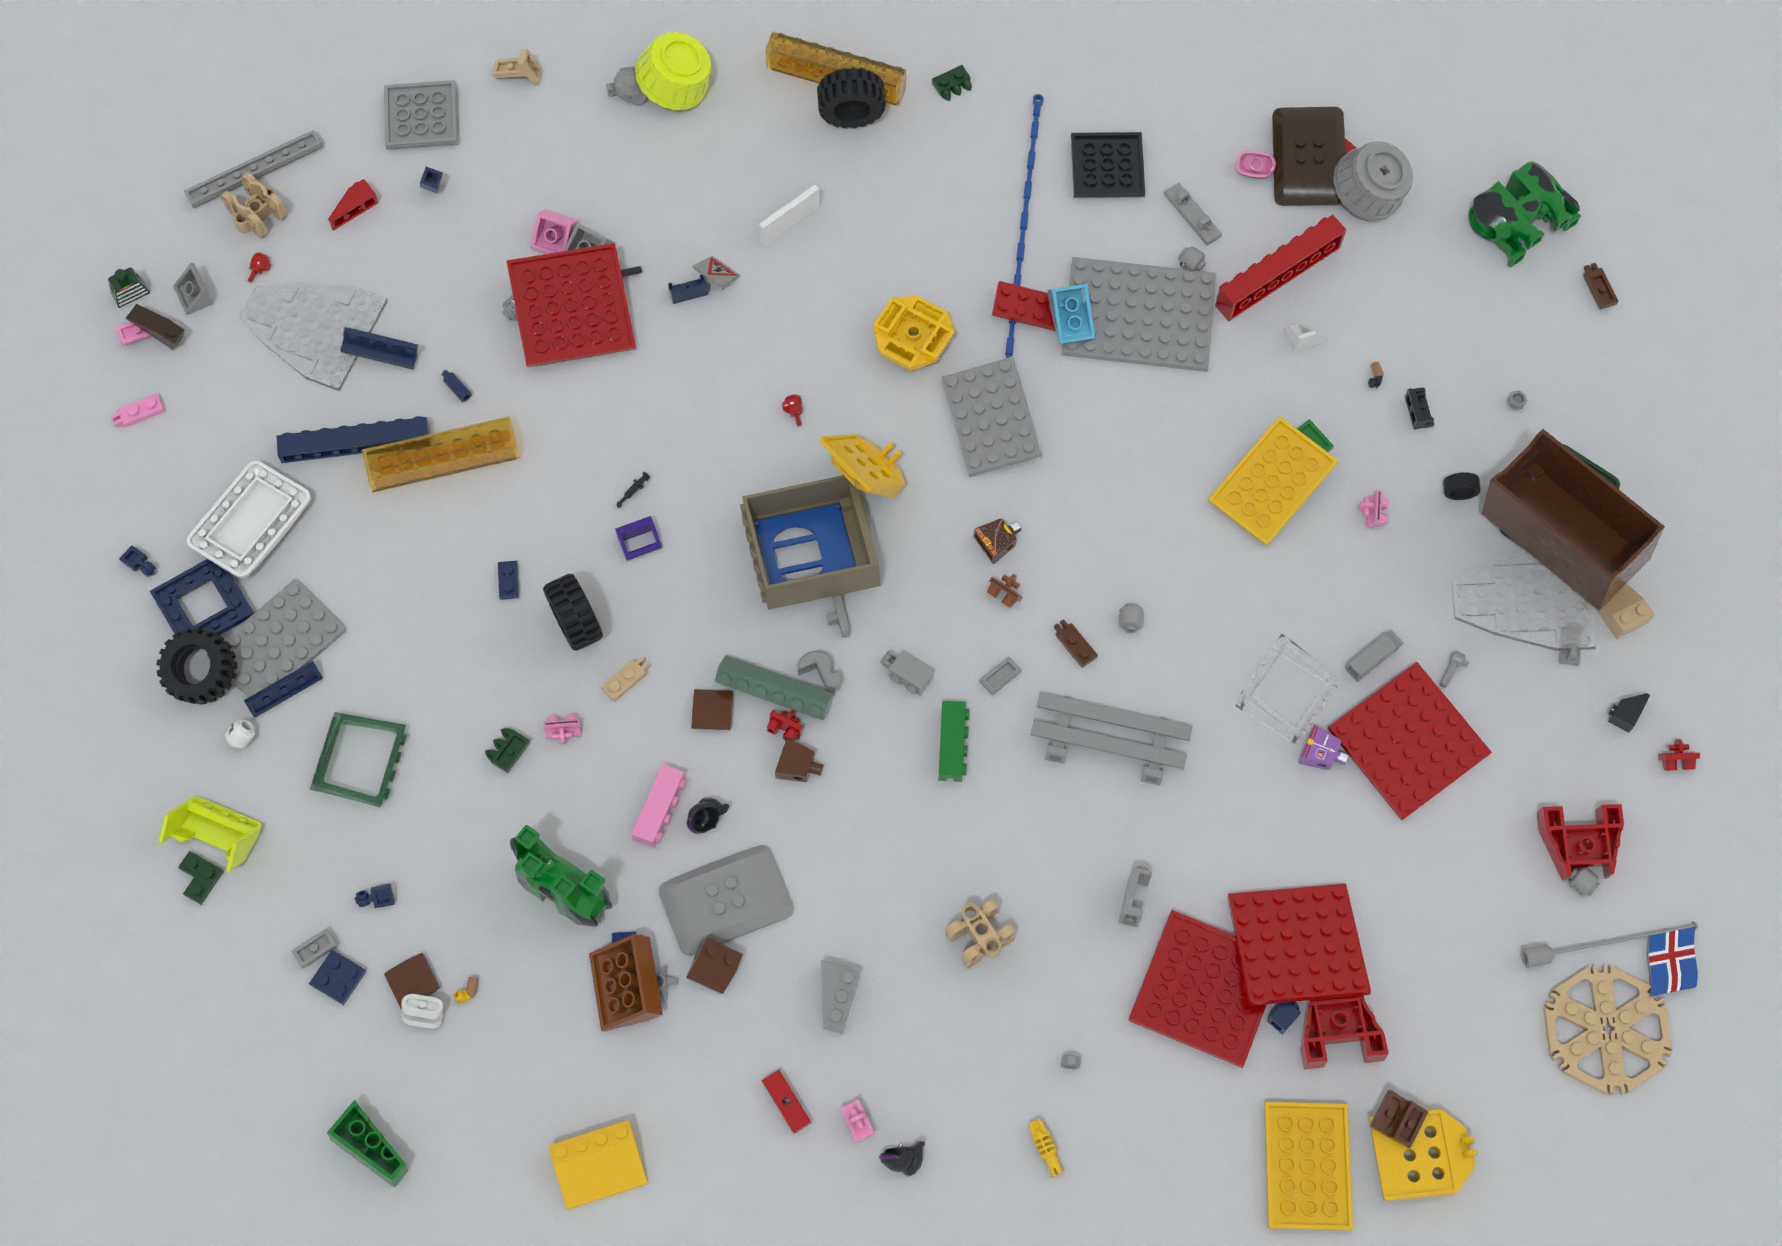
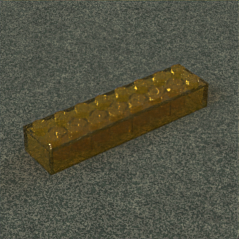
(814, 61)
(440, 454)

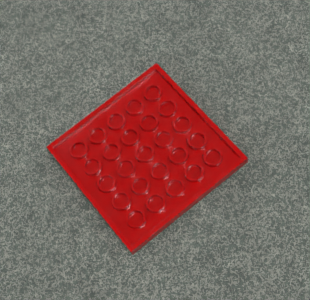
(570, 305)
(1409, 740)
(1298, 944)
(1198, 991)

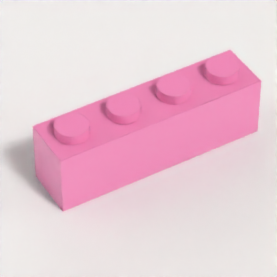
(658, 806)

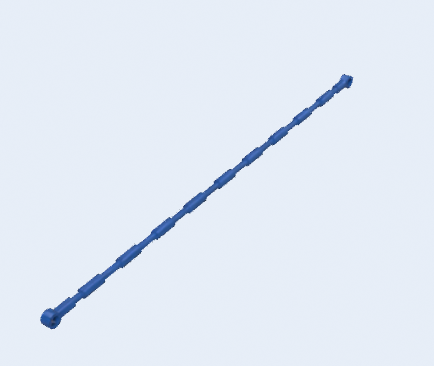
(1024, 215)

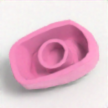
(1255, 164)

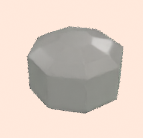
(1517, 400)
(1070, 1061)

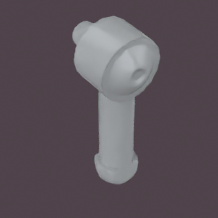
(1456, 660)

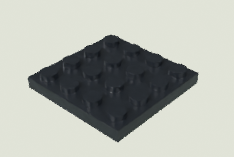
(1107, 164)

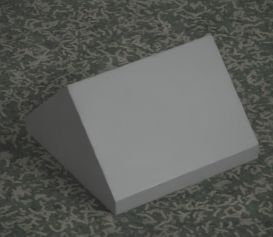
(192, 290)

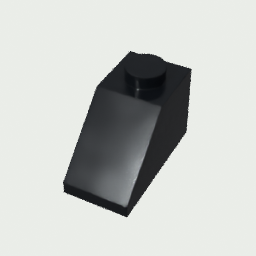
(1628, 711)

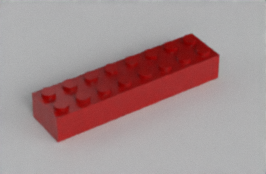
(1280, 267)

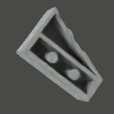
(838, 992)

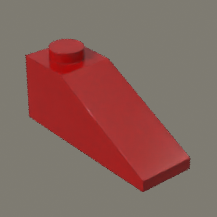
(354, 202)

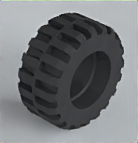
(851, 97)
(573, 612)
(173, 661)

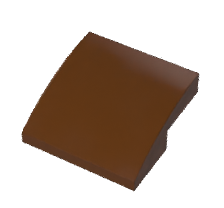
(712, 709)
(412, 977)
(1399, 1119)

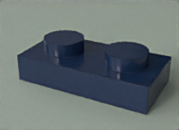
(508, 580)

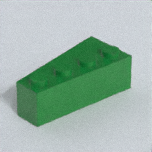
(366, 1144)

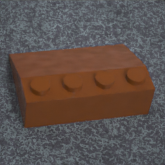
(625, 983)

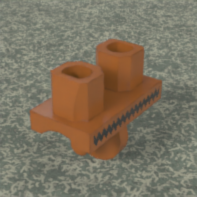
(1011, 596)

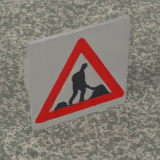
(716, 271)

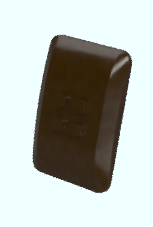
(1306, 153)

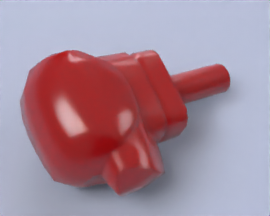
(258, 263)
(793, 406)

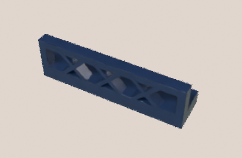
(379, 348)

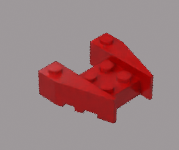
(1582, 844)
(1340, 1022)

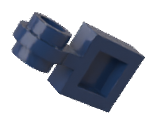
(135, 558)
(380, 896)

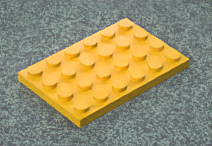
(1273, 481)
(1308, 1166)

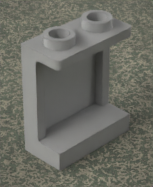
(1132, 915)

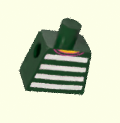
(127, 286)

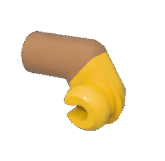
(468, 993)

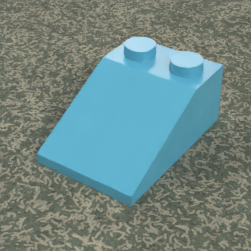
(1071, 313)

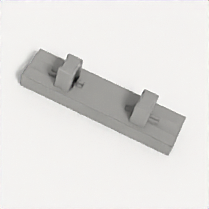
(1193, 214)
(839, 616)

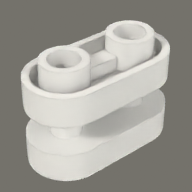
(422, 1011)

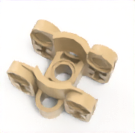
(261, 198)
(996, 939)

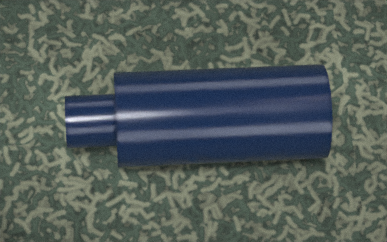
(456, 386)

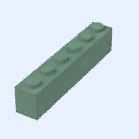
(774, 687)

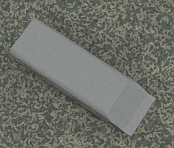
(1373, 655)

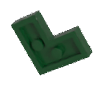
(204, 876)

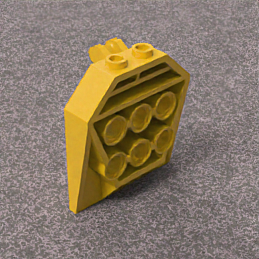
(866, 464)
(1453, 1160)

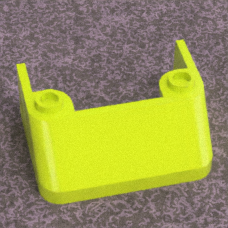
(213, 825)

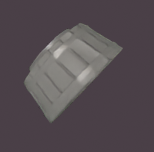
(1363, 185)

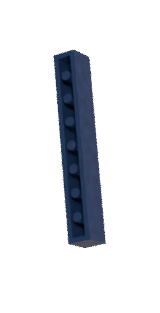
(347, 439)

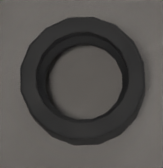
(1461, 486)

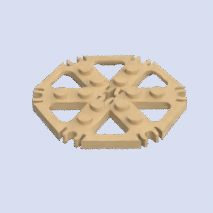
(1594, 1037)

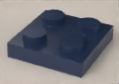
(337, 977)

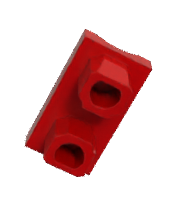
(785, 722)
(1670, 759)

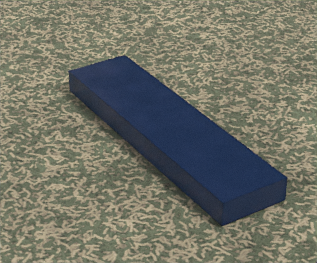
(283, 689)

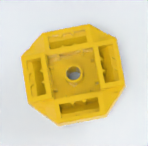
(912, 316)

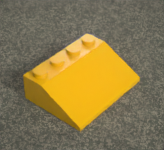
(597, 1164)

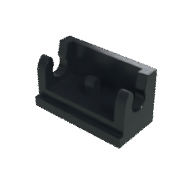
(1418, 408)

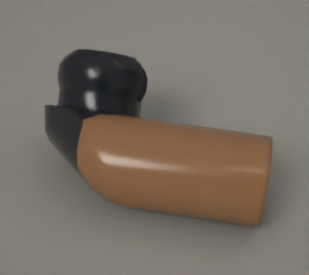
(1378, 375)

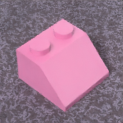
(552, 231)

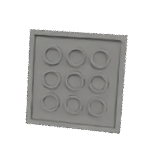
(420, 114)

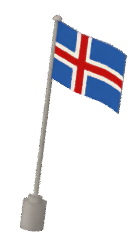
(1669, 957)

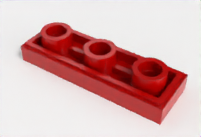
(780, 1091)

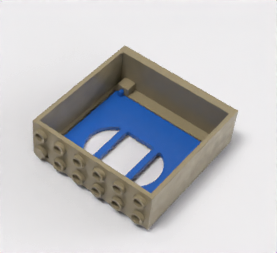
(817, 509)

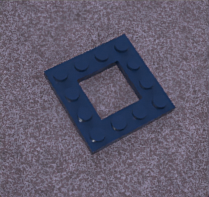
(168, 593)

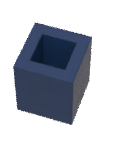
(431, 179)
(1284, 1016)

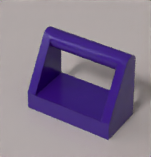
(635, 529)

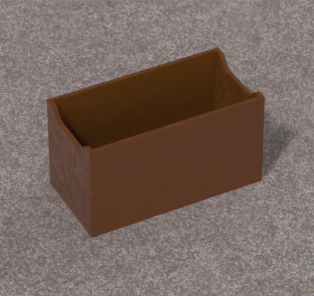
(1571, 519)

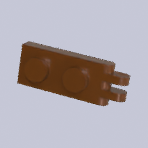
(1600, 286)
(1075, 643)

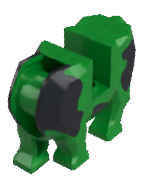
(1509, 212)
(548, 876)

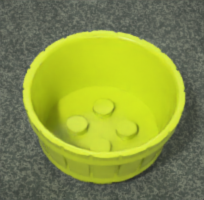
(674, 71)

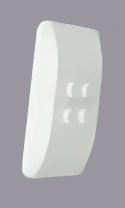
(249, 519)

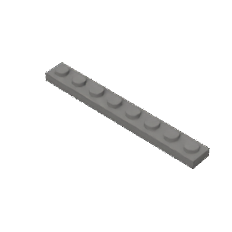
(256, 166)

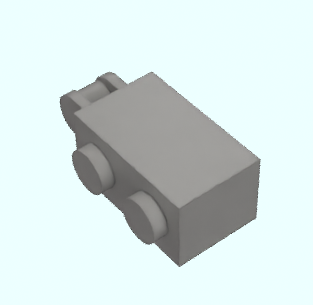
(908, 672)

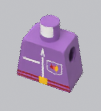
(1322, 750)

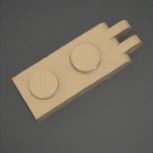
(625, 678)

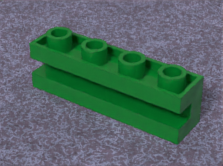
(952, 740)

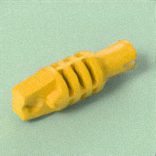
(1045, 1146)

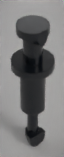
(637, 484)

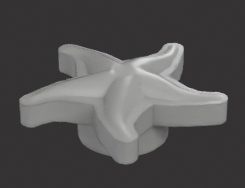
(664, 982)

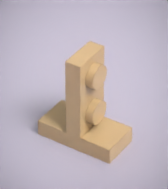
(518, 67)

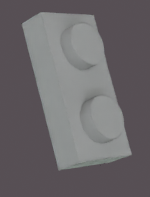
(314, 948)

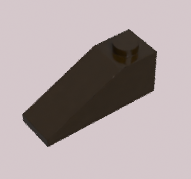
(156, 326)

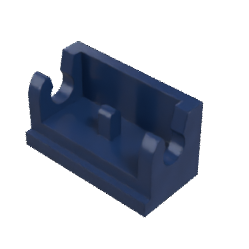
(688, 290)

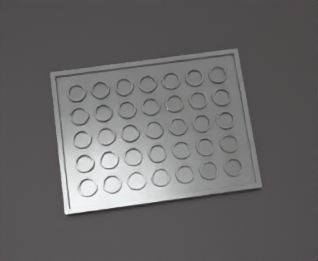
(1146, 314)

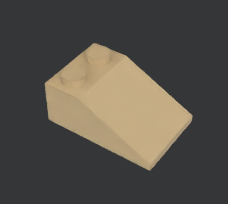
(1626, 612)

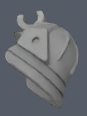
(626, 86)

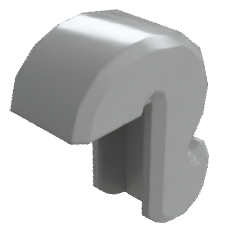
(823, 663)

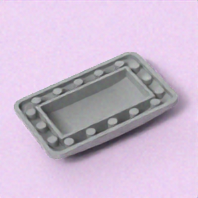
(726, 899)

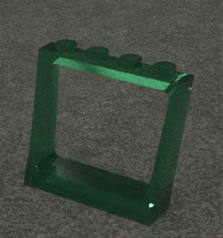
(338, 719)

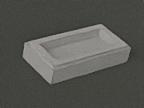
(1000, 676)

